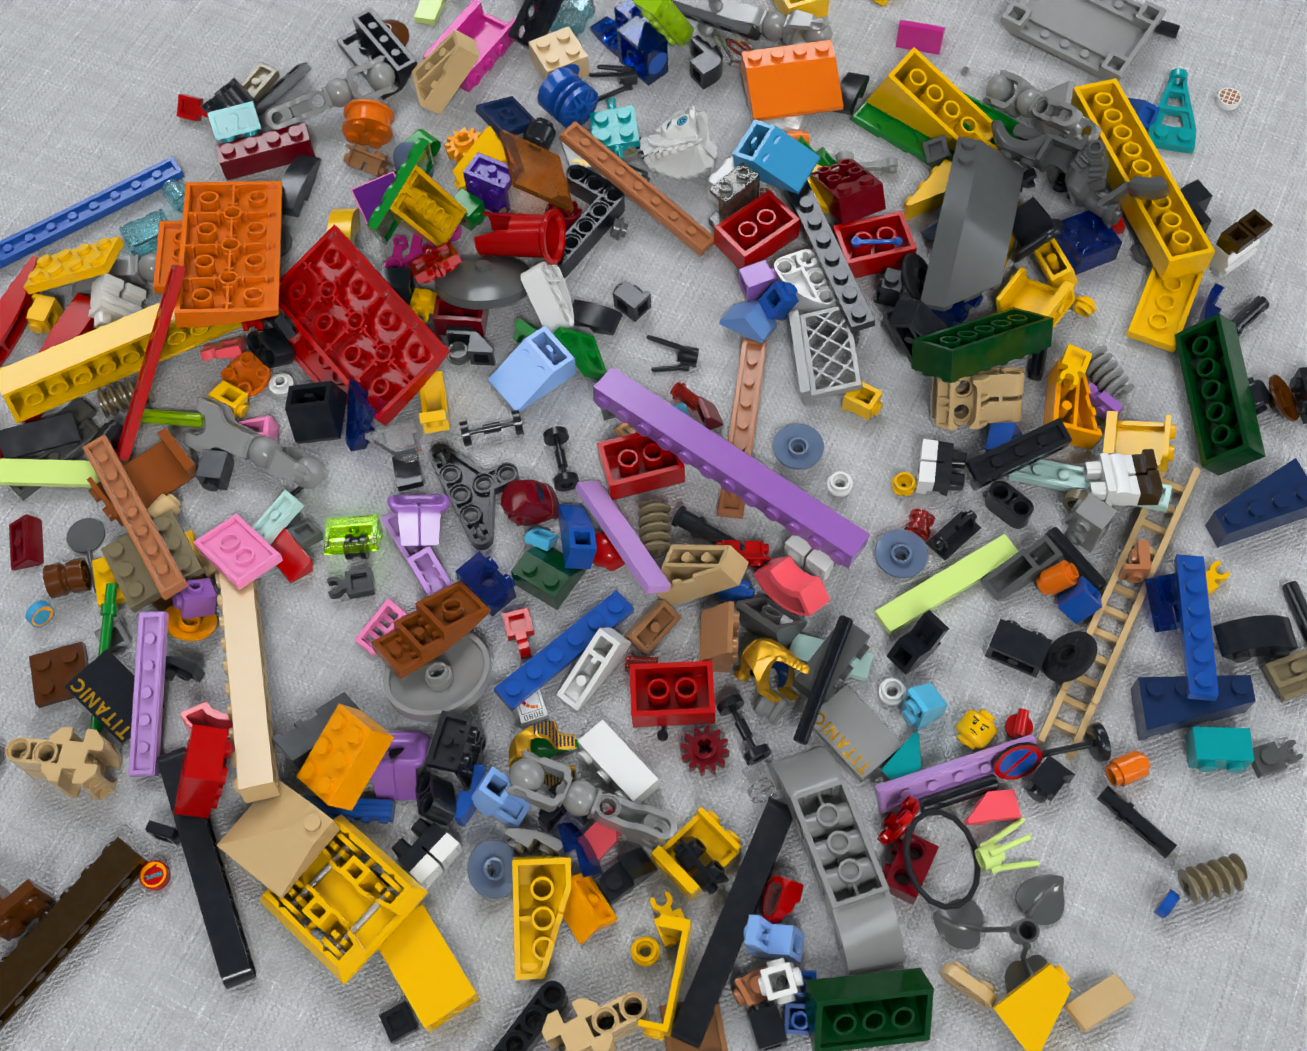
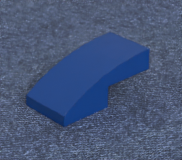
(465, 806)

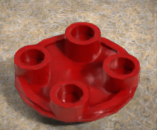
(898, 824)

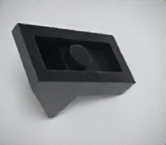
(628, 872)

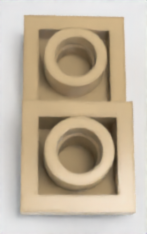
(1099, 1003)

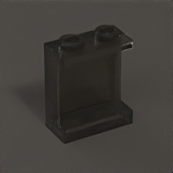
(734, 192)

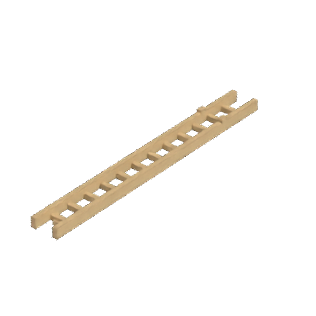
(1128, 619)

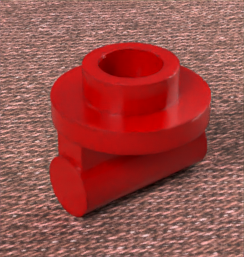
(1019, 724)

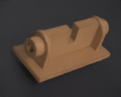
(375, 162)

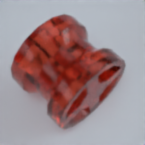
(920, 523)

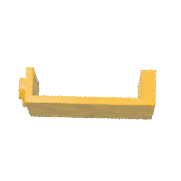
(681, 929)
(427, 970)

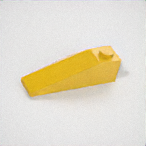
(539, 903)

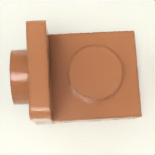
(1139, 563)
(747, 989)

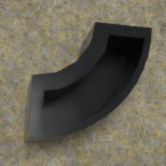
(1255, 637)

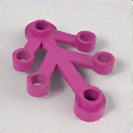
(397, 261)

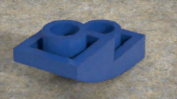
(794, 1014)

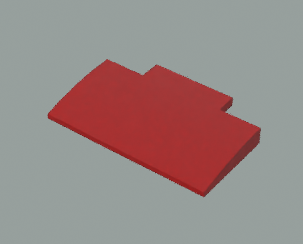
(357, 326)

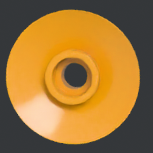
(192, 628)

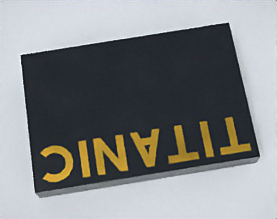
(107, 693)

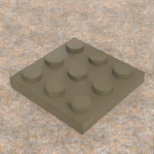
(131, 571)

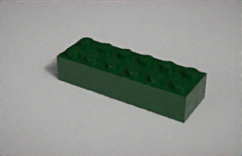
(981, 344)
(1219, 395)

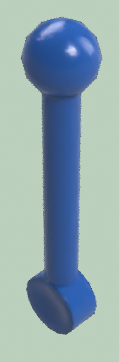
(856, 241)

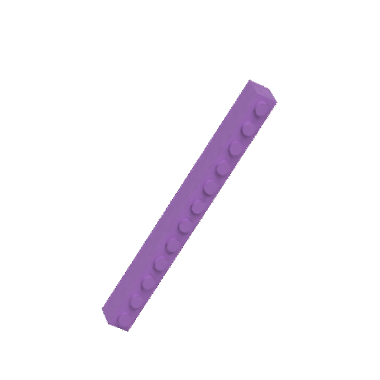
(730, 468)

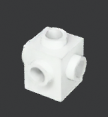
(770, 975)

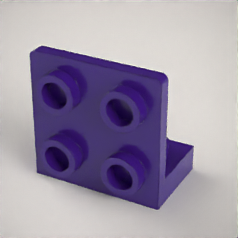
(489, 182)

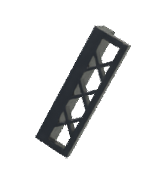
(538, 23)
(1018, 453)

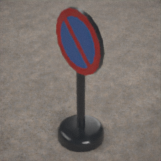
(1025, 757)

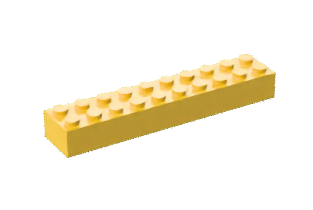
(1162, 225)
(93, 361)

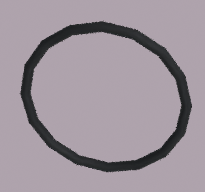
(918, 888)

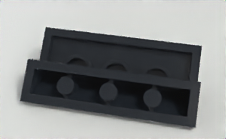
(375, 39)

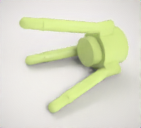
(991, 856)

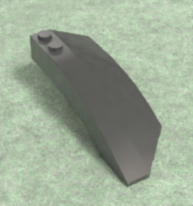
(973, 225)

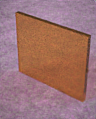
(536, 171)

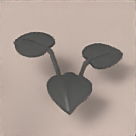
(1040, 899)

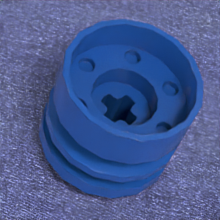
(567, 97)

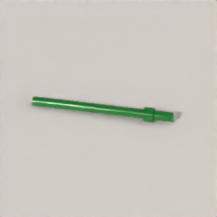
(108, 611)

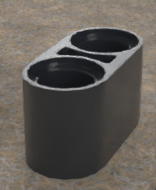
(270, 347)
(1006, 507)
(435, 798)

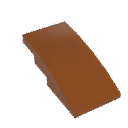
(431, 629)

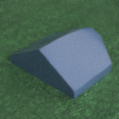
(749, 320)

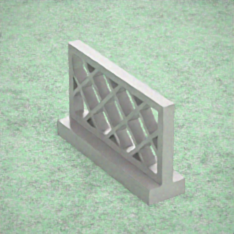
(805, 361)

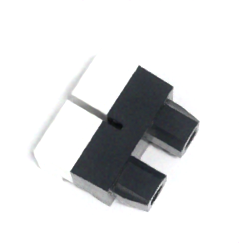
(935, 467)
(814, 560)
(436, 843)

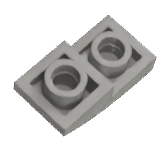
(528, 840)

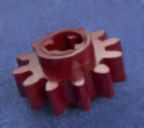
(705, 760)

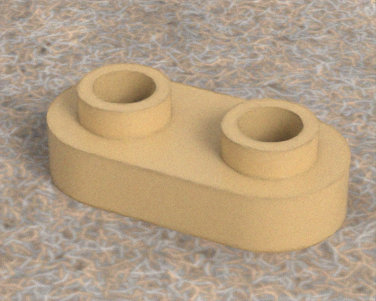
(978, 991)

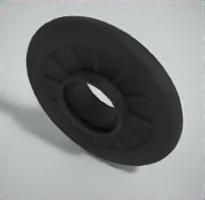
(914, 274)
(1085, 654)

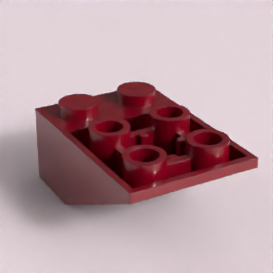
(849, 190)
(448, 314)

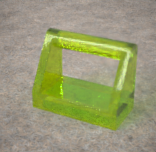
(338, 527)

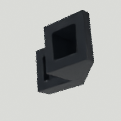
(478, 349)

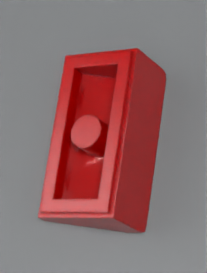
(295, 560)

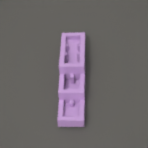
(419, 559)

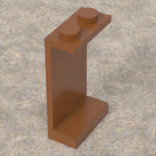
(152, 473)

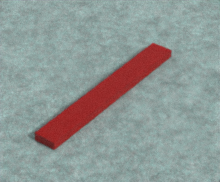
(150, 362)

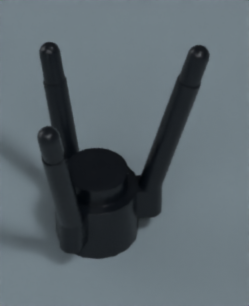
(626, 75)
(686, 355)

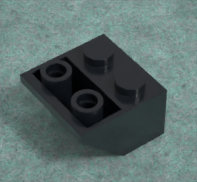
(316, 411)

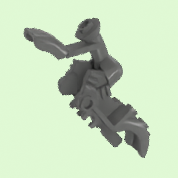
(1083, 168)

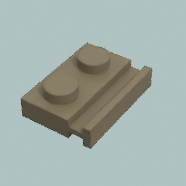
(1288, 675)

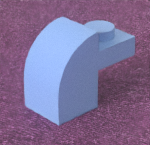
(493, 800)
(773, 940)

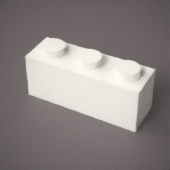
(617, 764)

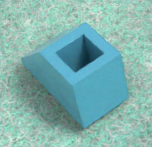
(922, 705)

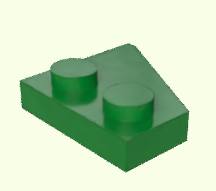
(584, 350)

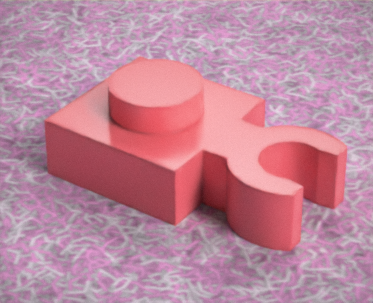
(227, 349)

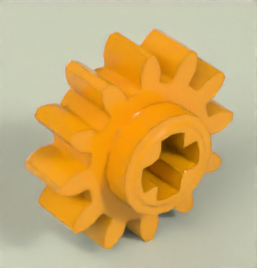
(460, 143)

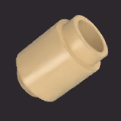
(164, 504)

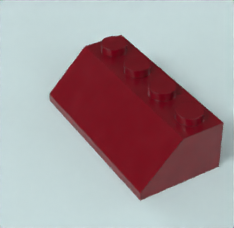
(264, 150)

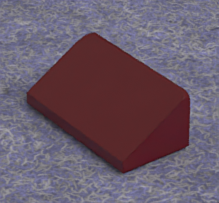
(26, 542)

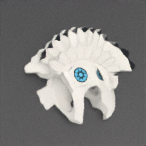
(677, 147)

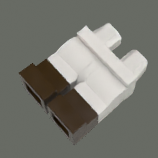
(1238, 243)
(1125, 479)

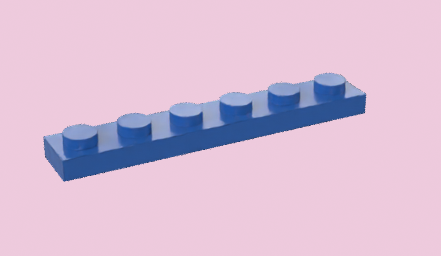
(1196, 628)
(562, 651)

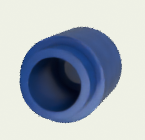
(737, 593)

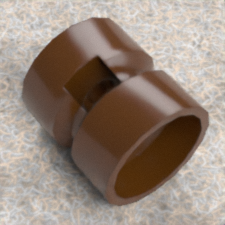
(61, 579)

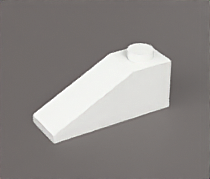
(593, 667)

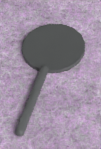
(86, 537)

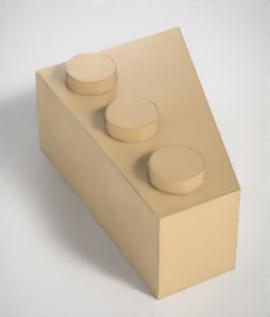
(444, 71)
(701, 571)

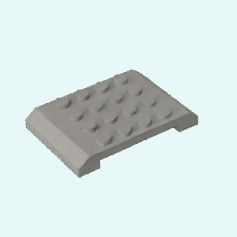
(1087, 33)

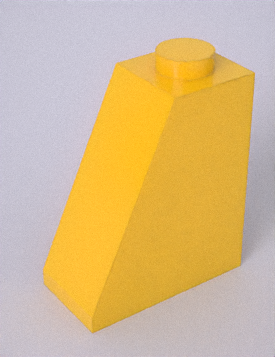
(486, 144)
(1035, 1006)

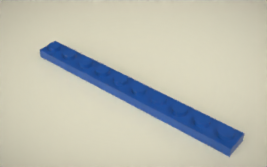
(88, 211)

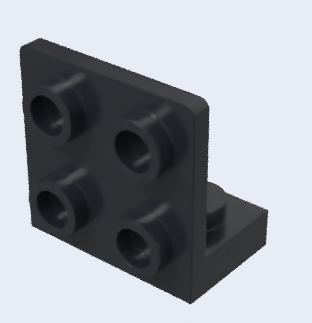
(456, 745)

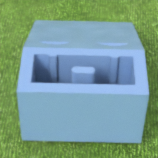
(533, 370)

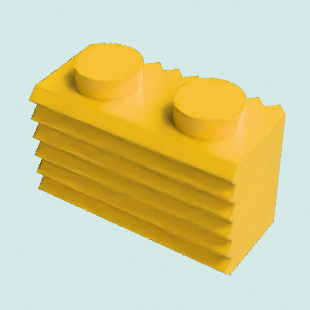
(1054, 264)

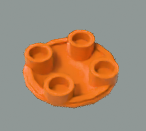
(247, 374)

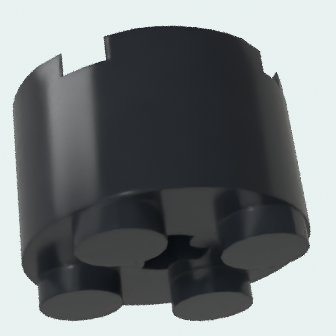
(229, 95)

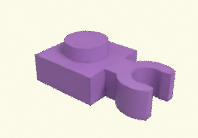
(1103, 402)

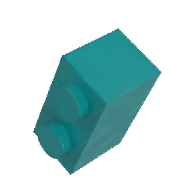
(1219, 749)

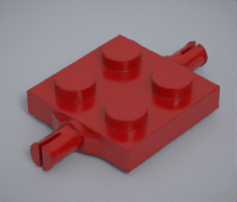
(434, 262)

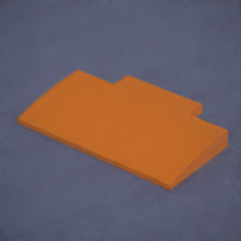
(228, 250)

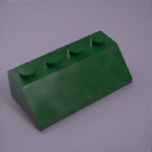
(869, 1010)

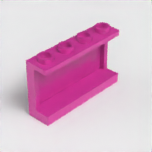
(490, 37)

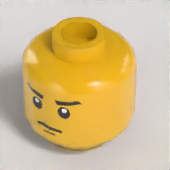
(976, 729)

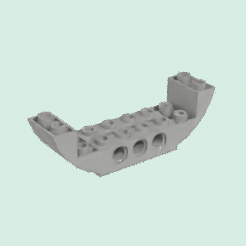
(841, 860)

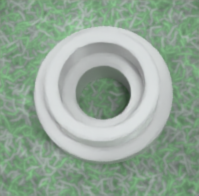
(280, 390)
(843, 478)
(895, 685)

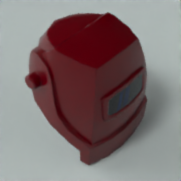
(529, 502)

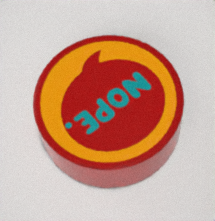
(154, 875)

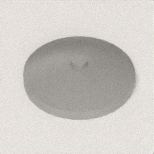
(446, 683)

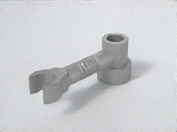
(886, 165)

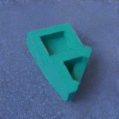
(906, 759)

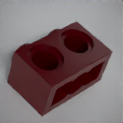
(920, 867)

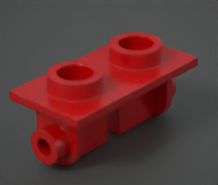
(752, 552)

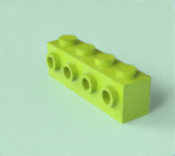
(666, 20)

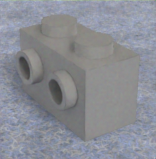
(1089, 522)

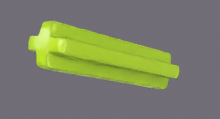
(173, 418)

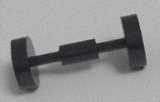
(491, 428)
(556, 437)
(731, 705)

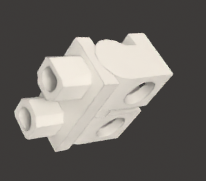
(113, 299)

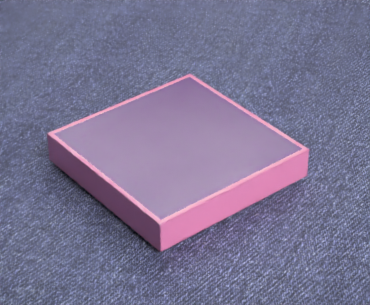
(370, 194)

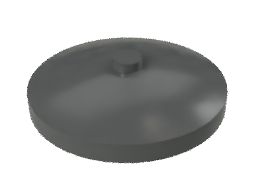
(483, 282)

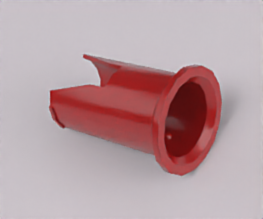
(524, 236)

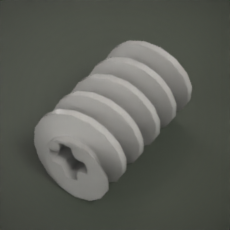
(1104, 375)

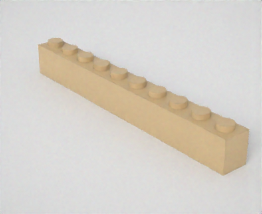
(248, 691)

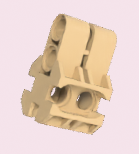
(985, 398)
(68, 761)
(584, 1031)

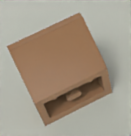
(719, 636)

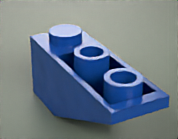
(576, 536)

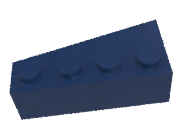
(1265, 506)
(1163, 705)

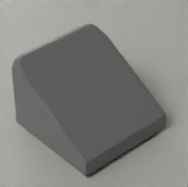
(119, 635)

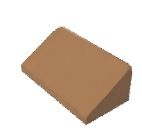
(652, 626)

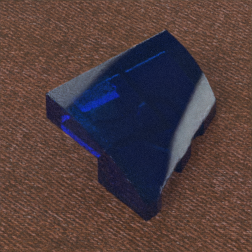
(359, 417)
(1163, 602)

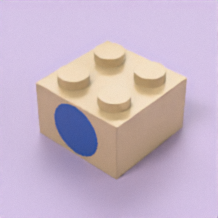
(558, 51)

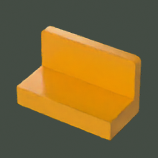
(587, 909)

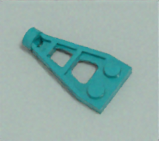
(1172, 137)

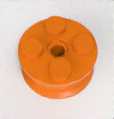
(368, 123)

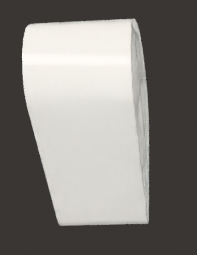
(803, 272)
(549, 296)

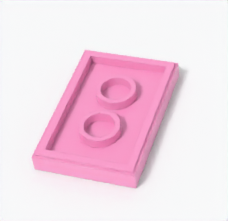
(237, 551)

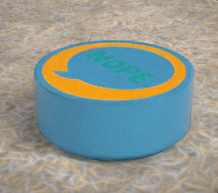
(39, 613)

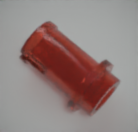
(684, 395)
(638, 660)

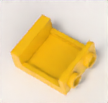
(1036, 296)
(1134, 436)
(720, 846)

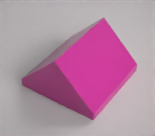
(921, 36)

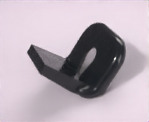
(1033, 228)

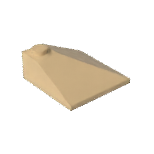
(279, 839)

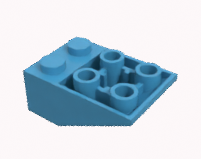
(775, 156)

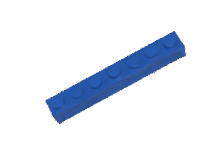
(364, 810)

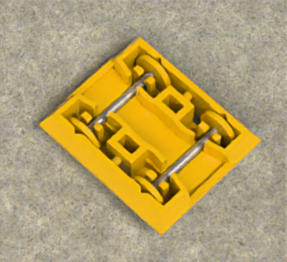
(347, 902)

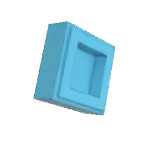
(541, 538)

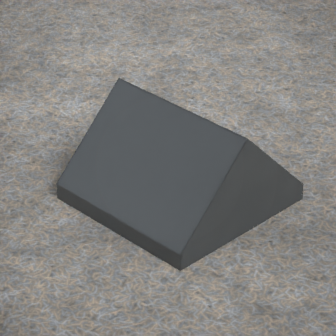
(769, 620)

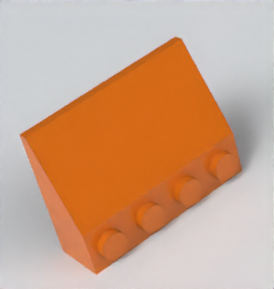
(791, 80)

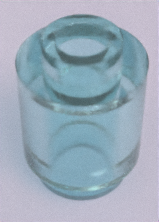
(174, 193)

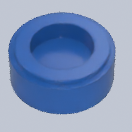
(1167, 903)

